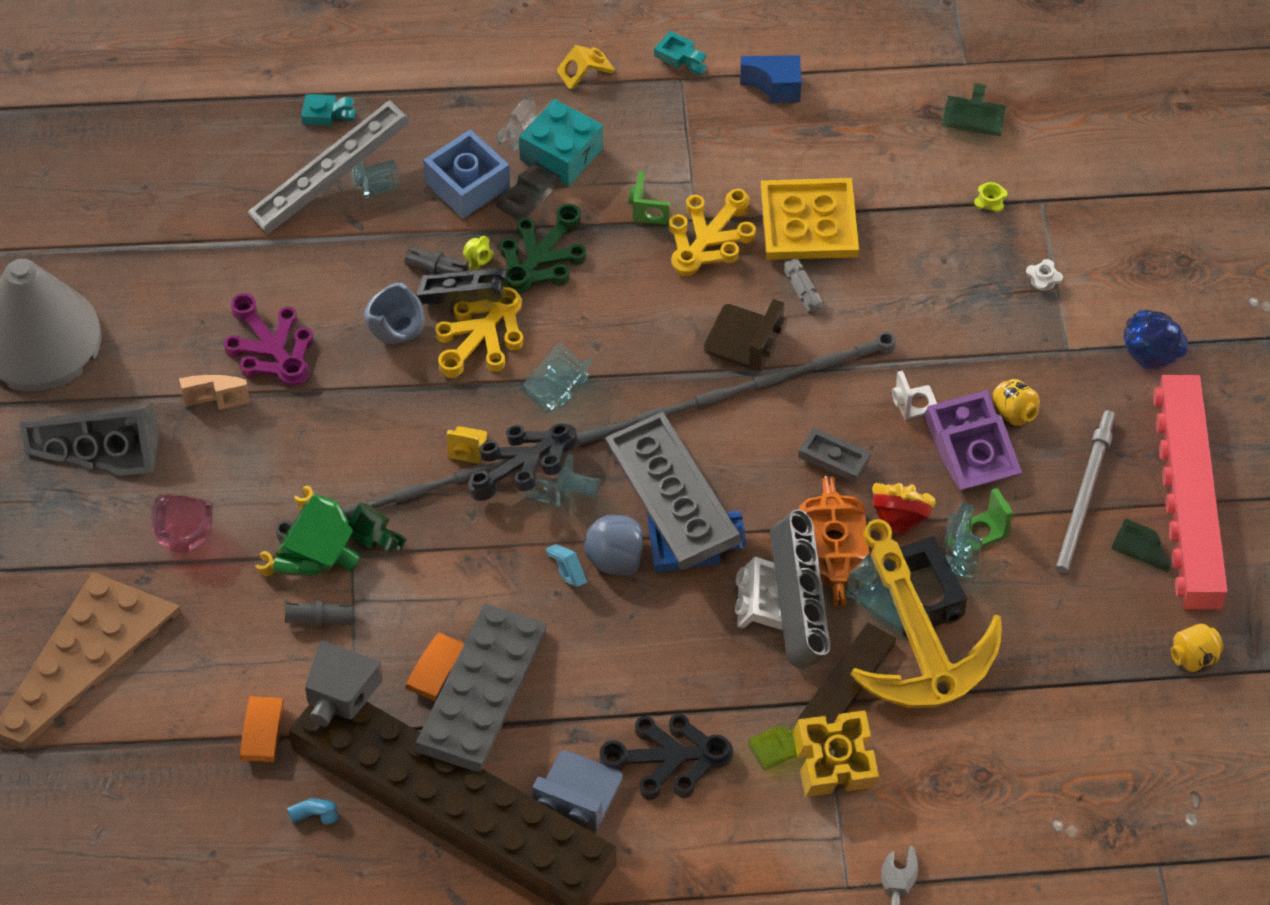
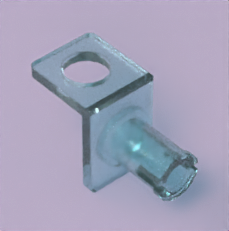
(566, 482)

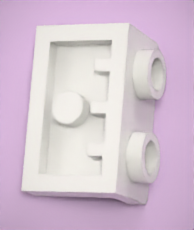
(758, 595)

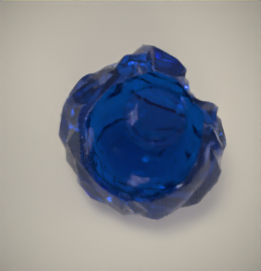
(1154, 339)

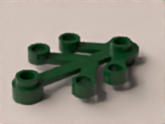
(568, 219)

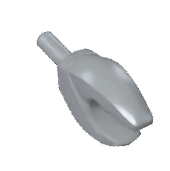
(899, 881)

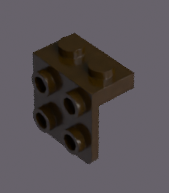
(746, 335)

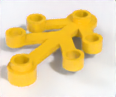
(736, 204)
(479, 330)

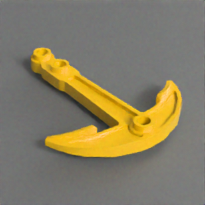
(928, 651)

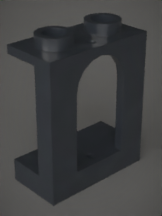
(926, 554)

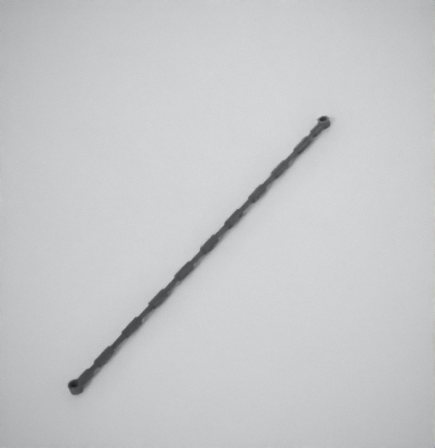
(603, 431)

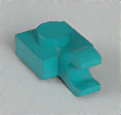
(678, 50)
(322, 109)

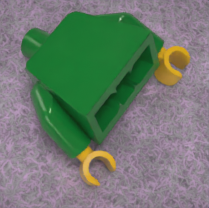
(313, 540)

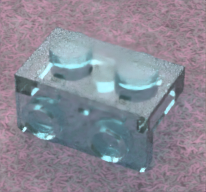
(555, 377)
(960, 546)

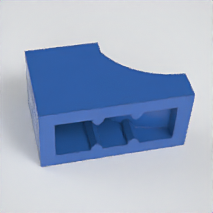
(774, 75)

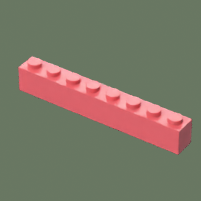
(1191, 493)

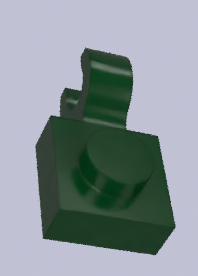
(371, 529)

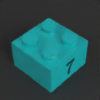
(561, 141)

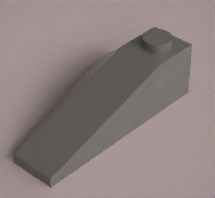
(105, 439)

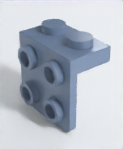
(578, 789)

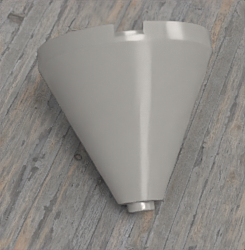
(43, 329)

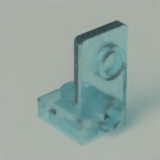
(376, 178)
(868, 591)

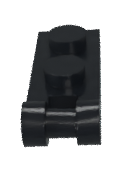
(462, 286)

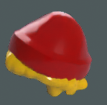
(901, 506)

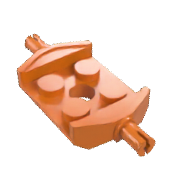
(837, 556)

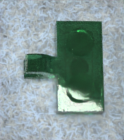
(974, 113)

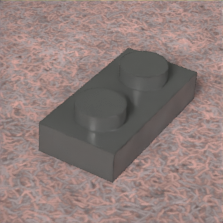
(834, 455)

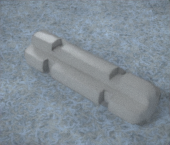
(802, 285)

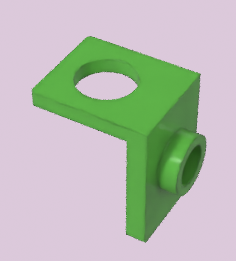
(641, 205)
(997, 518)

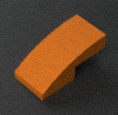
(434, 666)
(261, 729)

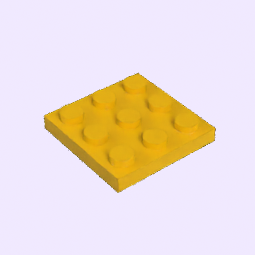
(809, 219)

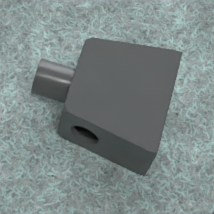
(340, 682)

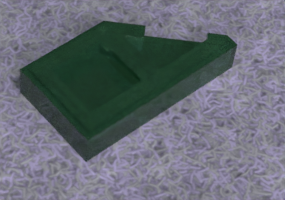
(1141, 544)

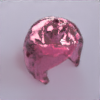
(181, 521)

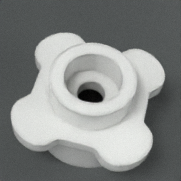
(1041, 281)

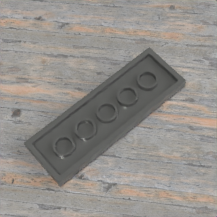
(673, 490)
(481, 688)

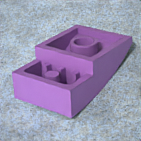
(972, 440)

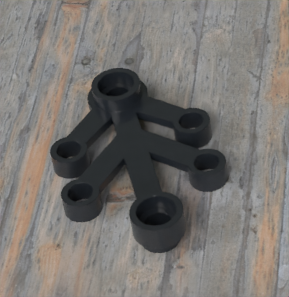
(557, 439)
(671, 754)

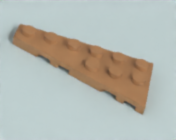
(83, 651)

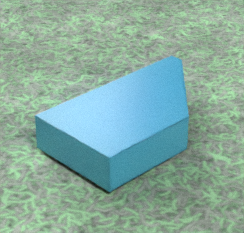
(568, 564)

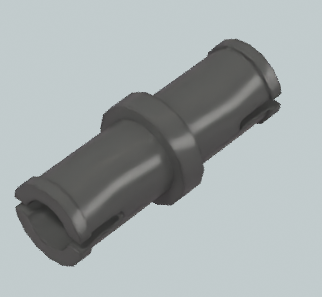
(434, 262)
(318, 613)

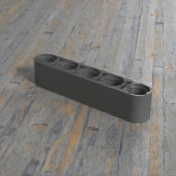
(800, 589)

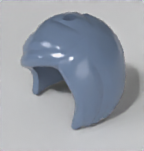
(395, 314)
(614, 544)

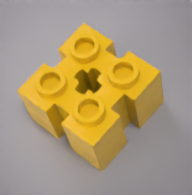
(847, 738)

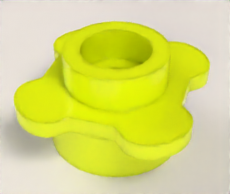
(988, 191)
(477, 252)

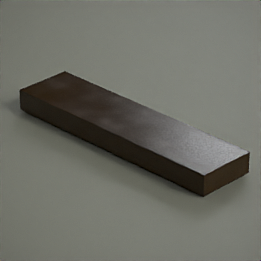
(840, 687)

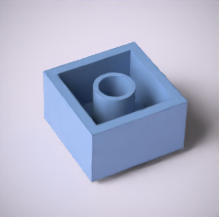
(466, 173)

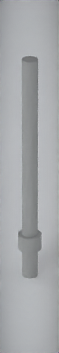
(1100, 441)

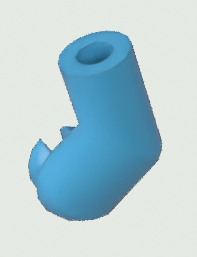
(314, 807)

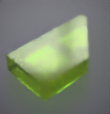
(773, 747)

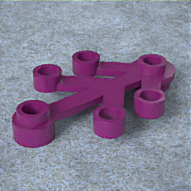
(269, 344)

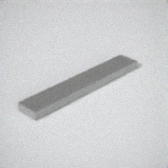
(328, 167)

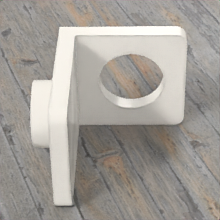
(903, 396)

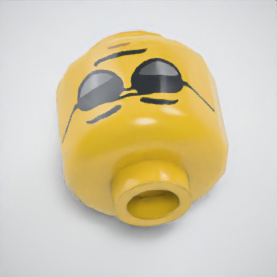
(1016, 402)
(1196, 647)

